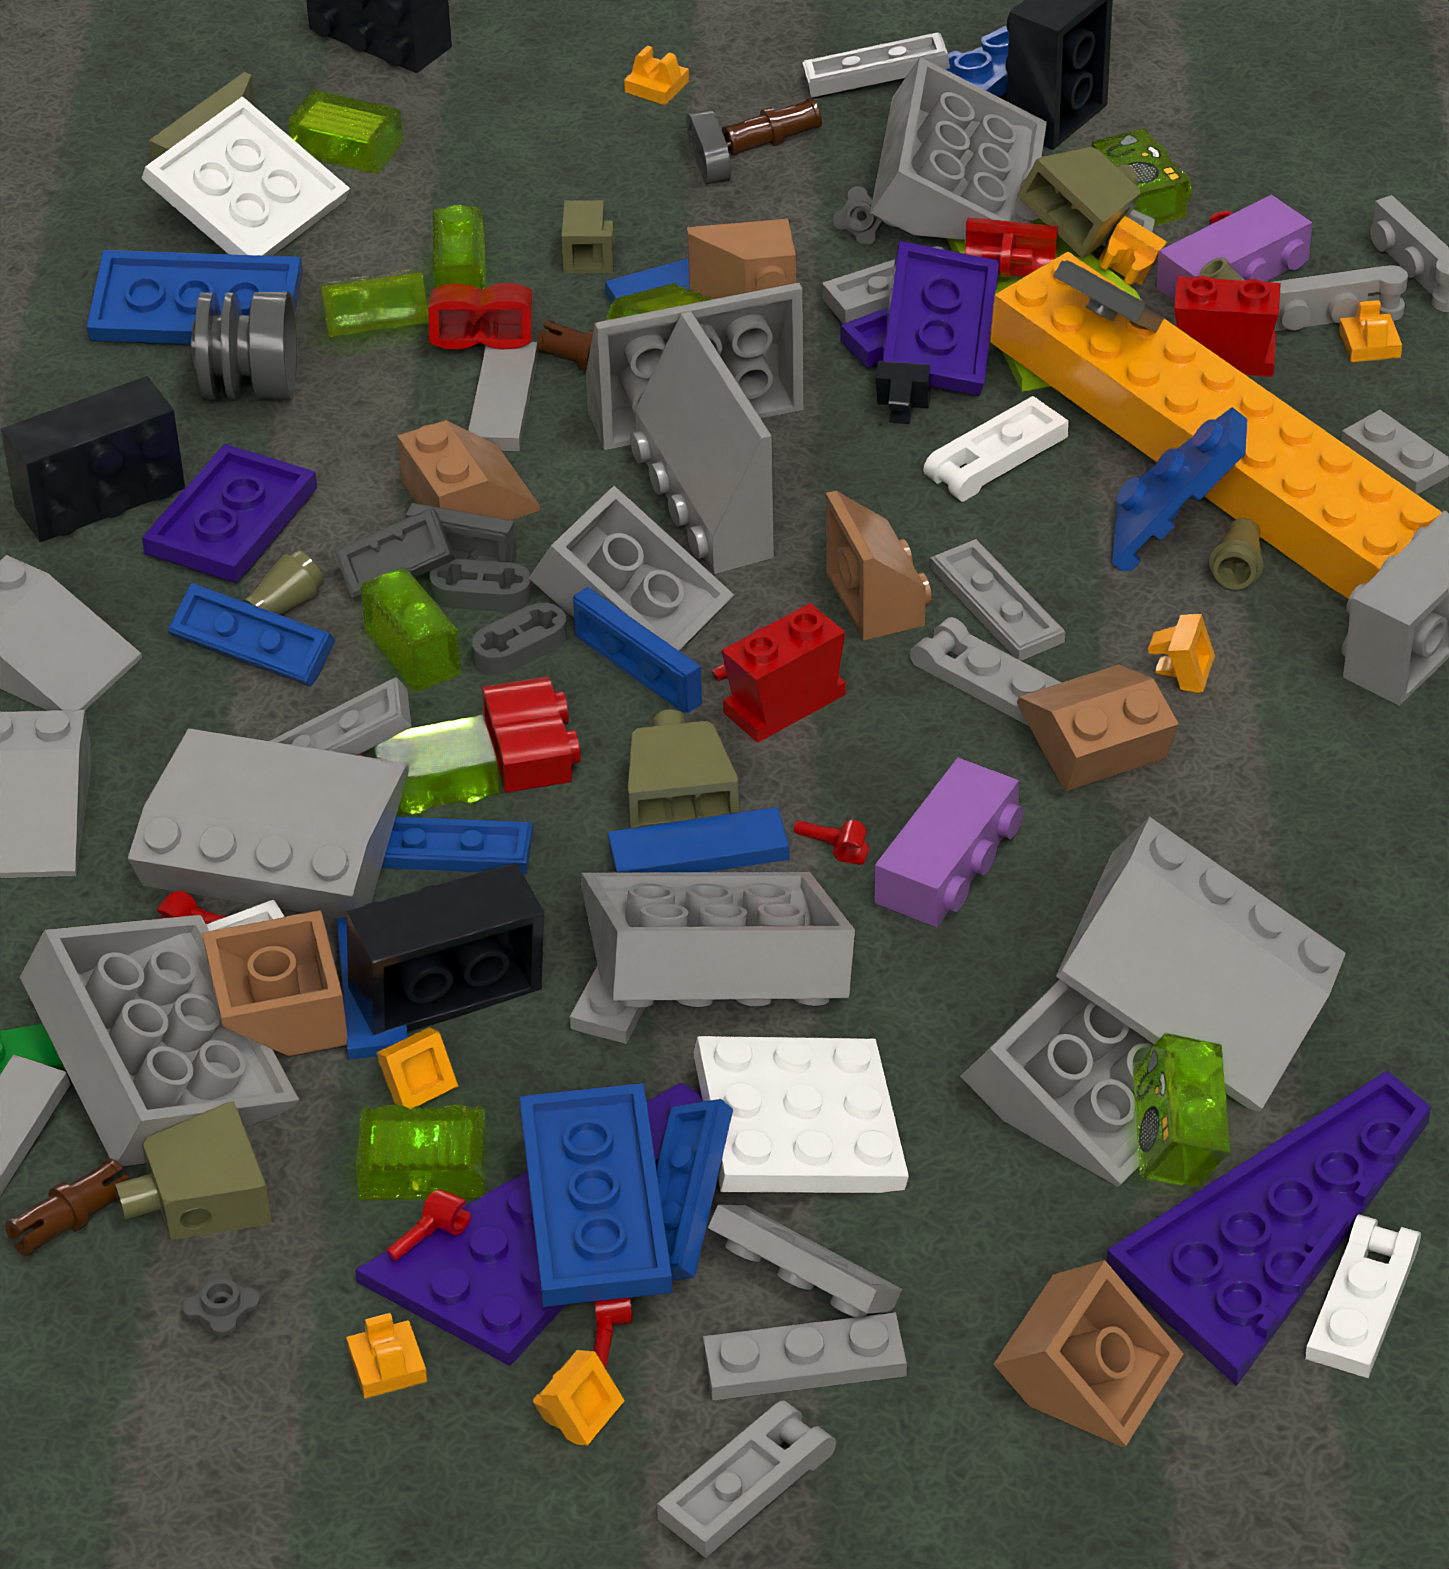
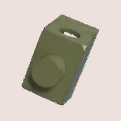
(1081, 196)
(679, 772)
(199, 1177)

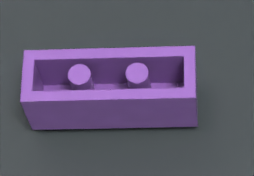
(1255, 241)
(948, 842)

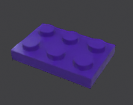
(941, 314)
(229, 513)

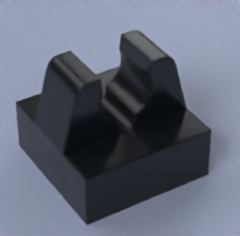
(902, 388)

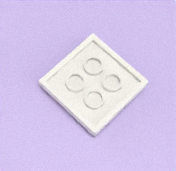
(245, 182)
(803, 1114)

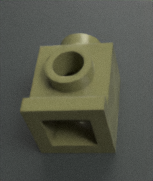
(587, 237)

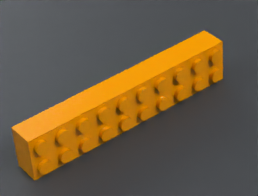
(1156, 390)

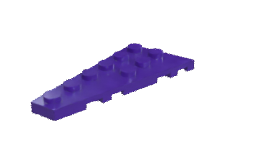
(1255, 1239)
(488, 1276)

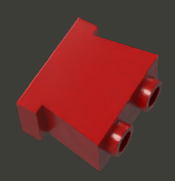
(1231, 319)
(784, 672)

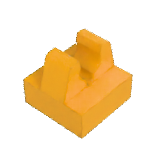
(656, 78)
(1131, 251)
(1370, 334)
(1187, 650)
(417, 1068)
(386, 1356)
(579, 1398)

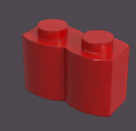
(467, 315)
(530, 734)

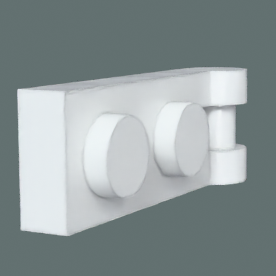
(996, 447)
(1362, 1297)

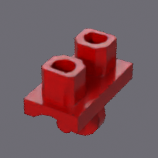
(1016, 245)

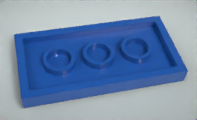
(156, 293)
(594, 1195)

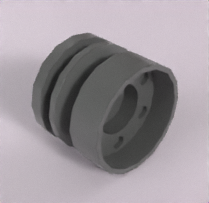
(245, 345)

